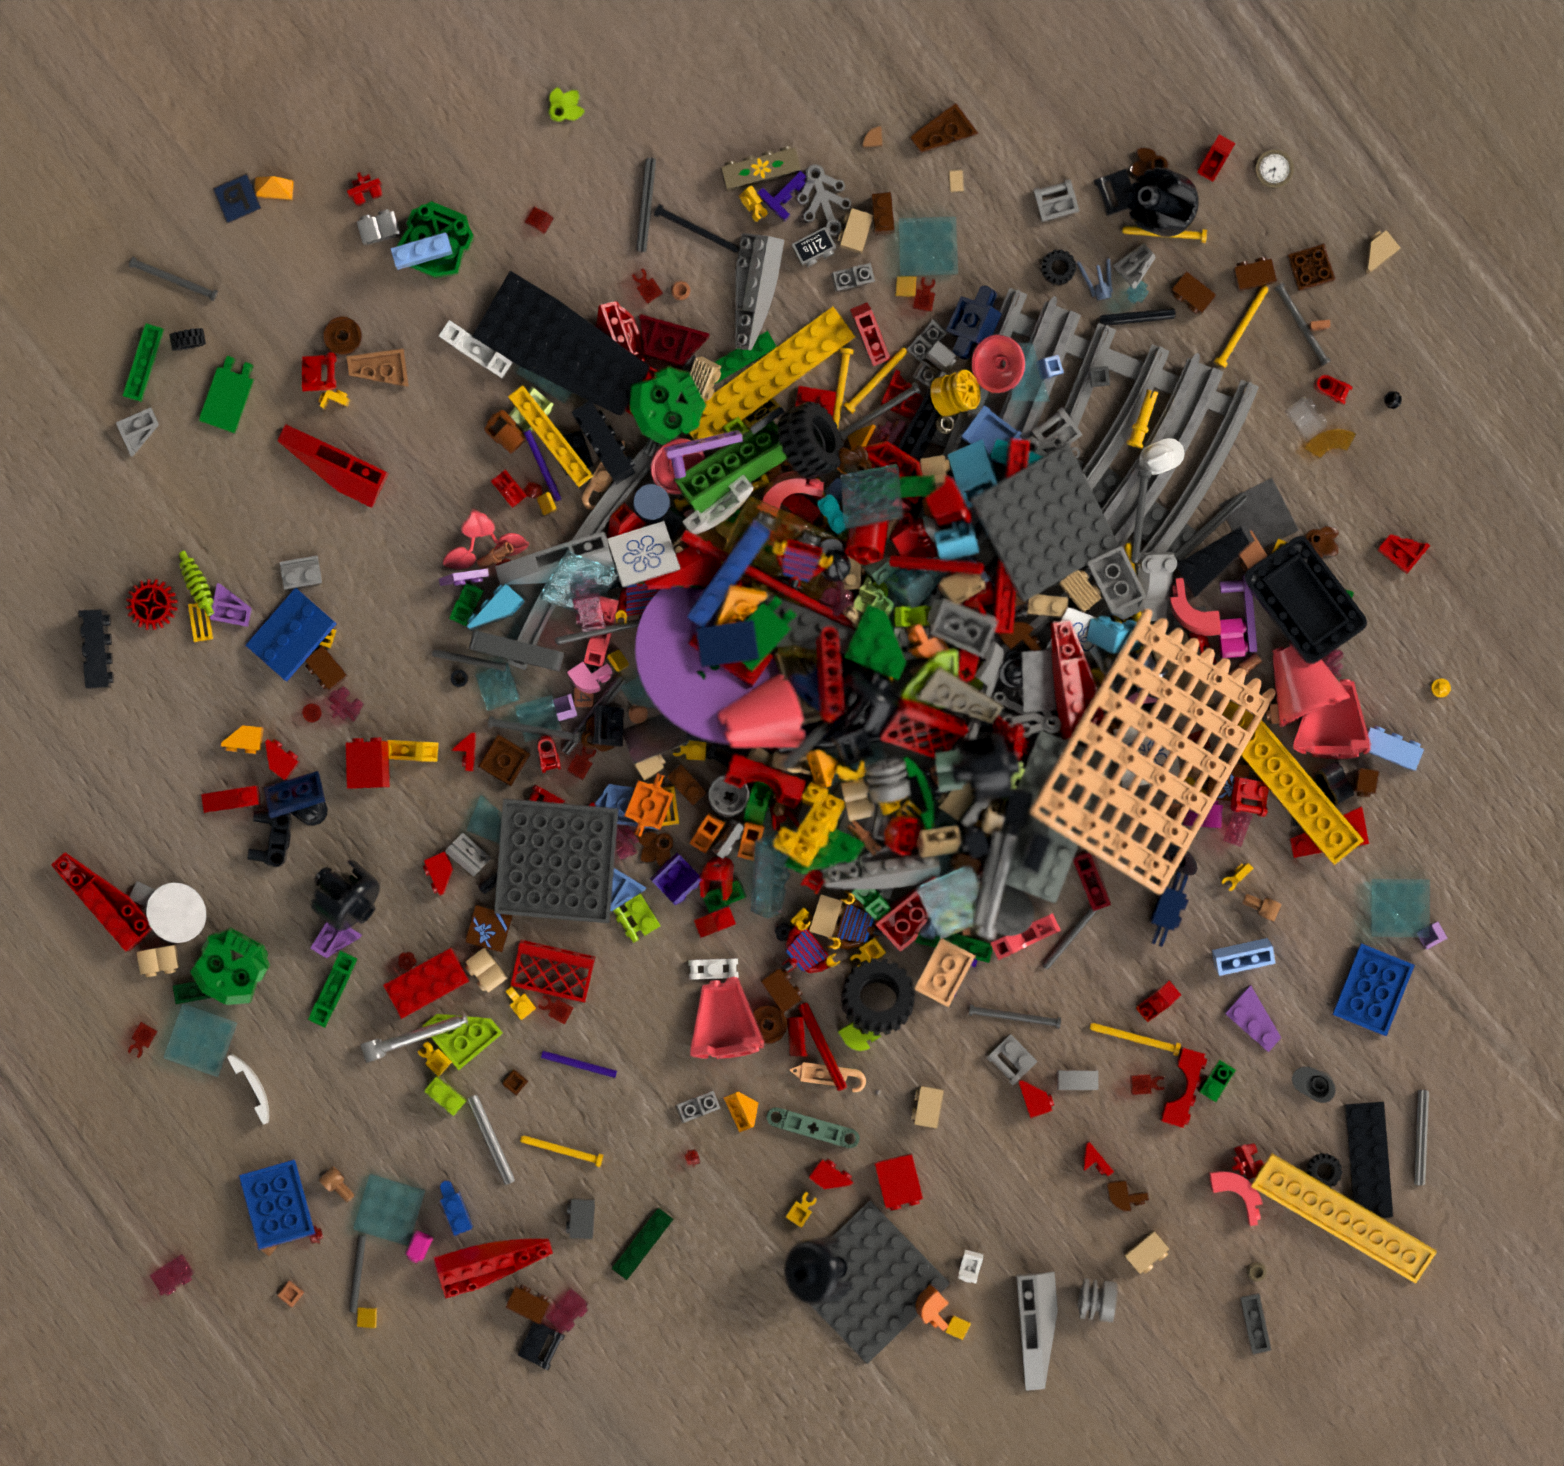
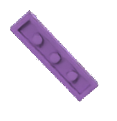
(676, 451)
(1239, 586)

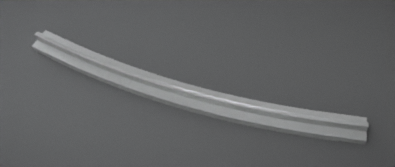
(592, 525)

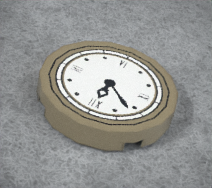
(1274, 169)

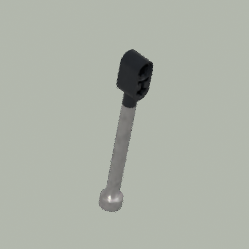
(1016, 817)

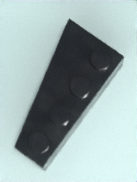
(603, 442)
(1208, 563)
(96, 648)

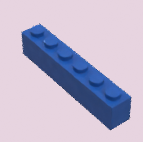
(728, 573)

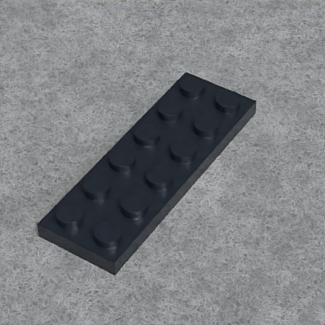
(1369, 1157)

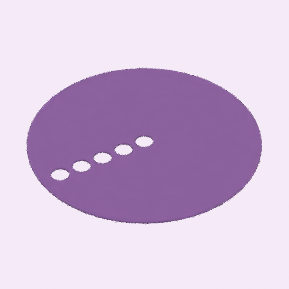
(670, 666)

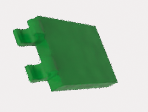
(227, 396)
(768, 629)

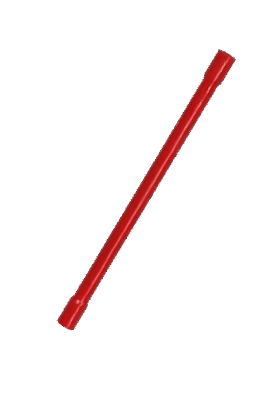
(697, 542)

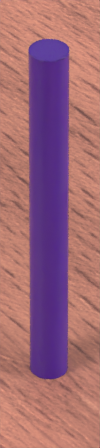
(542, 465)
(579, 1064)

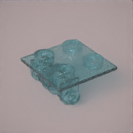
(497, 687)
(538, 713)

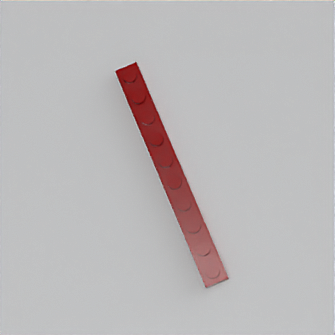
(1005, 592)

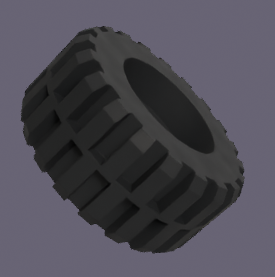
(810, 440)
(885, 974)

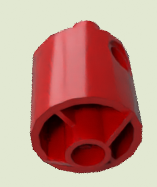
(867, 542)

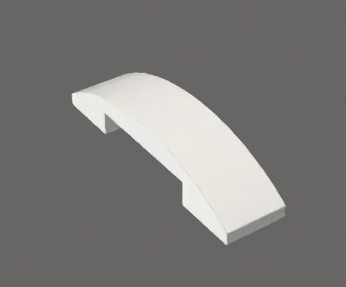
(475, 349)
(721, 509)
(238, 1066)

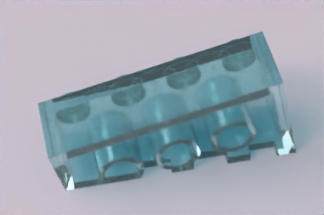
(768, 878)

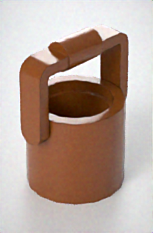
(510, 436)

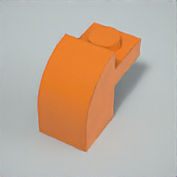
(924, 647)
(707, 832)
(750, 834)
(928, 1306)

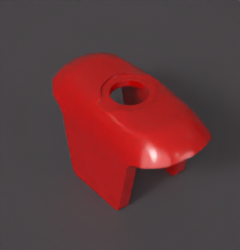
(948, 504)
(723, 873)

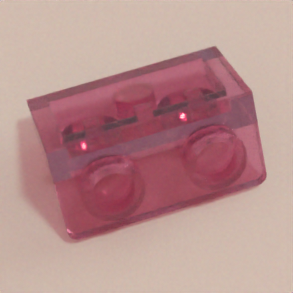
(590, 611)
(172, 1274)
(567, 1311)

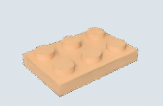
(944, 972)

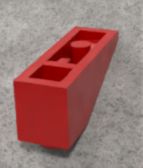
(870, 334)
(231, 799)

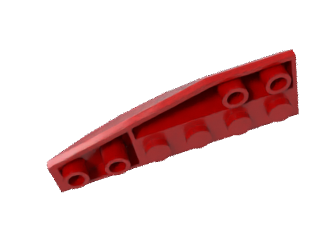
(338, 468)
(1072, 680)
(106, 902)
(487, 1263)

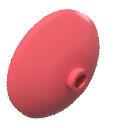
(988, 363)
(662, 468)

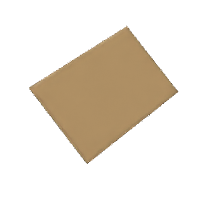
(956, 181)

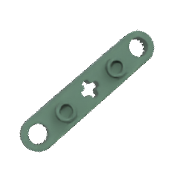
(798, 1124)

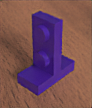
(783, 196)

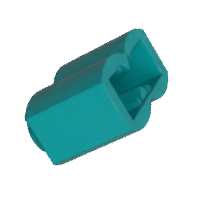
(830, 508)

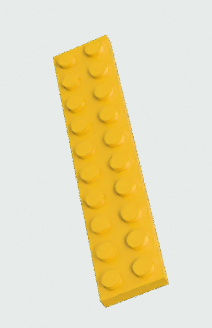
(774, 373)
(1296, 790)
(1343, 1218)

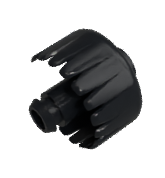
(1163, 202)
(869, 701)
(987, 767)
(345, 902)
(814, 1272)

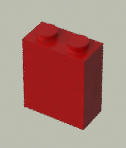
(367, 763)
(899, 1181)

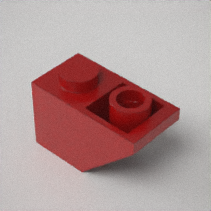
(623, 521)
(279, 760)
(440, 870)
(1158, 1001)
(828, 1176)

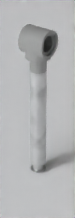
(377, 1048)

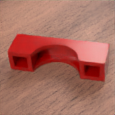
(786, 787)
(1177, 1111)

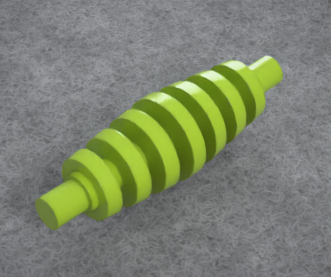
(196, 583)

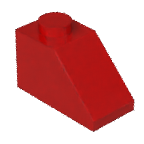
(1216, 158)
(714, 922)
(1035, 1099)

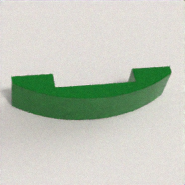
(913, 770)
(333, 989)

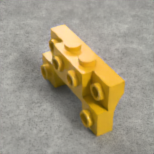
(814, 829)

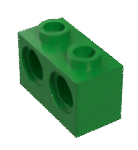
(758, 803)

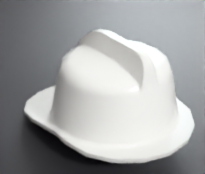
(1161, 456)

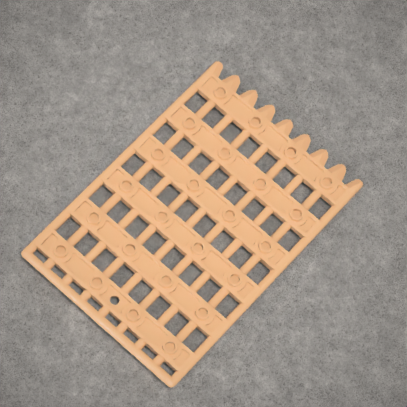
(1128, 758)

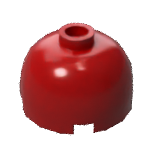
(902, 834)

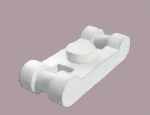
(712, 968)

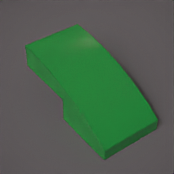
(466, 604)
(715, 901)
(872, 902)

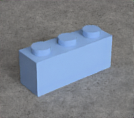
(421, 251)
(1394, 748)
(1243, 956)

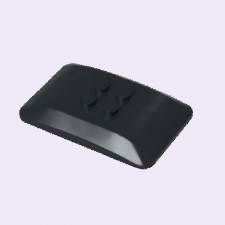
(1305, 600)

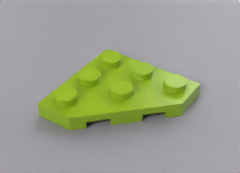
(945, 659)
(466, 1041)

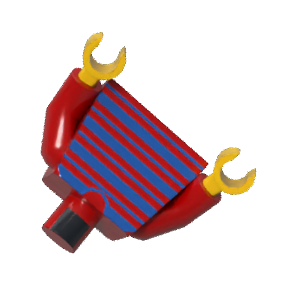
(800, 560)
(634, 600)
(806, 951)

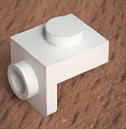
(970, 1266)

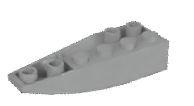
(755, 285)
(541, 565)
(883, 870)
(1037, 1323)

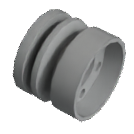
(887, 780)
(726, 808)
(1097, 1300)

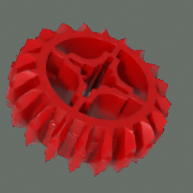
(153, 595)

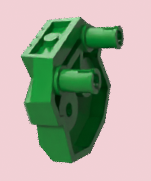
(424, 221)
(653, 411)
(223, 981)

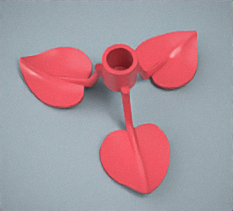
(476, 526)

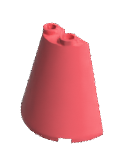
(1303, 686)
(764, 717)
(1335, 729)
(725, 1022)

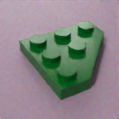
(876, 644)
(838, 849)

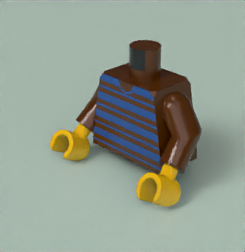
(854, 925)

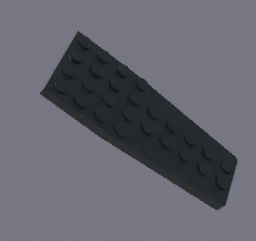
(559, 345)

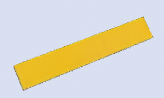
(550, 436)

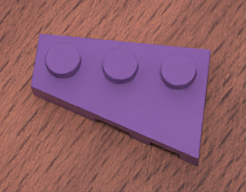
(1253, 1019)

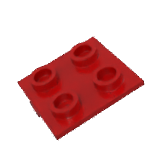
(915, 542)
(1012, 735)

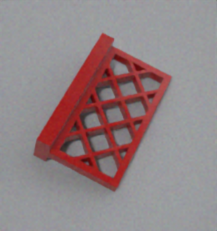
(931, 718)
(560, 956)

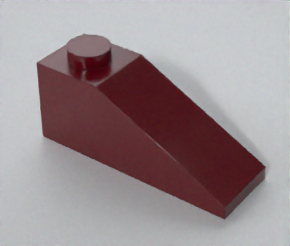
(1091, 879)

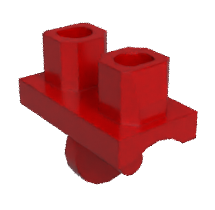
(357, 192)
(508, 488)
(1245, 1162)

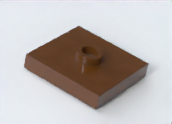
(504, 760)

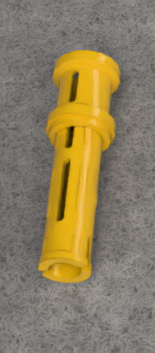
(1140, 427)

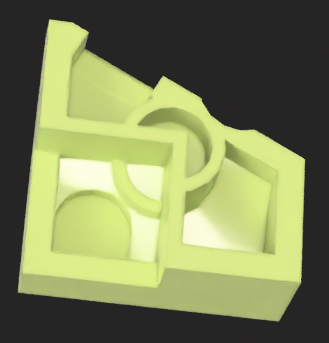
(870, 595)

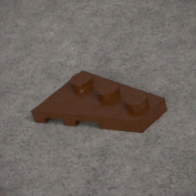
(943, 130)

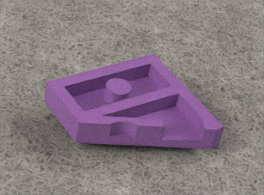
(460, 578)
(229, 608)
(331, 941)

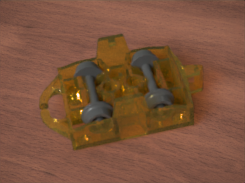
(772, 519)

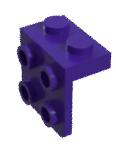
(676, 879)

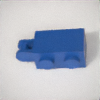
(455, 1209)

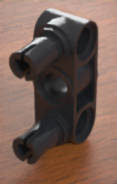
(278, 840)

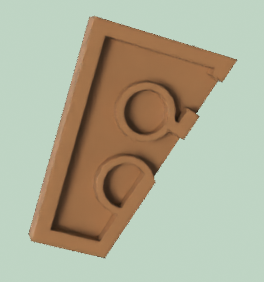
(380, 367)

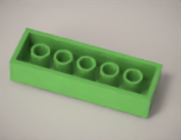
(711, 477)

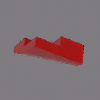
(896, 386)
(796, 1037)

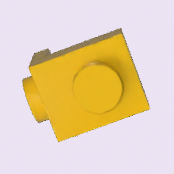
(338, 396)
(848, 773)

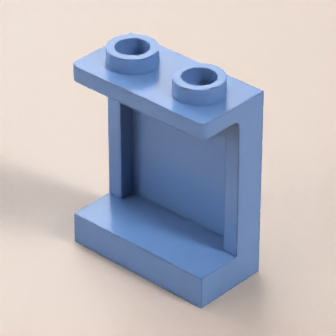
(989, 428)

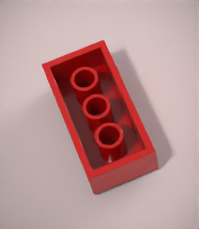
(426, 983)

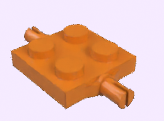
(649, 805)

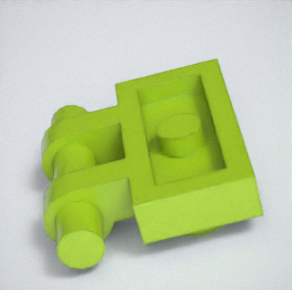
(641, 914)

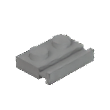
(300, 572)
(468, 854)

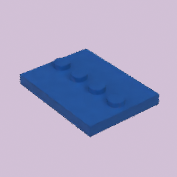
(291, 634)
(1373, 989)
(277, 1204)

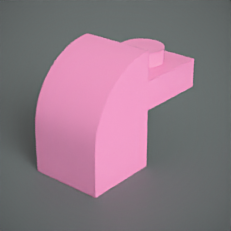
(588, 682)

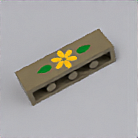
(761, 169)

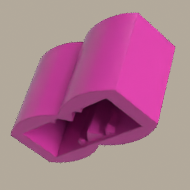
(1232, 638)
(418, 1246)

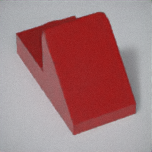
(467, 745)
(1091, 1156)

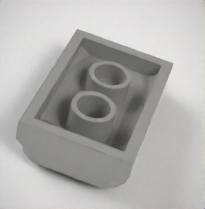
(1156, 579)
(1118, 583)
(961, 626)

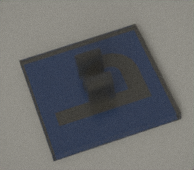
(236, 198)

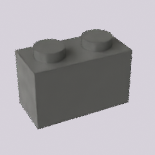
(581, 1218)

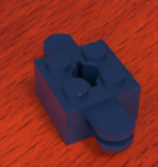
(966, 318)
(1168, 909)

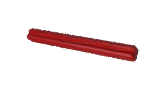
(936, 565)
(822, 1046)

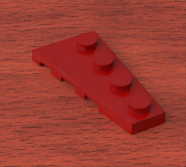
(739, 669)
(1303, 845)

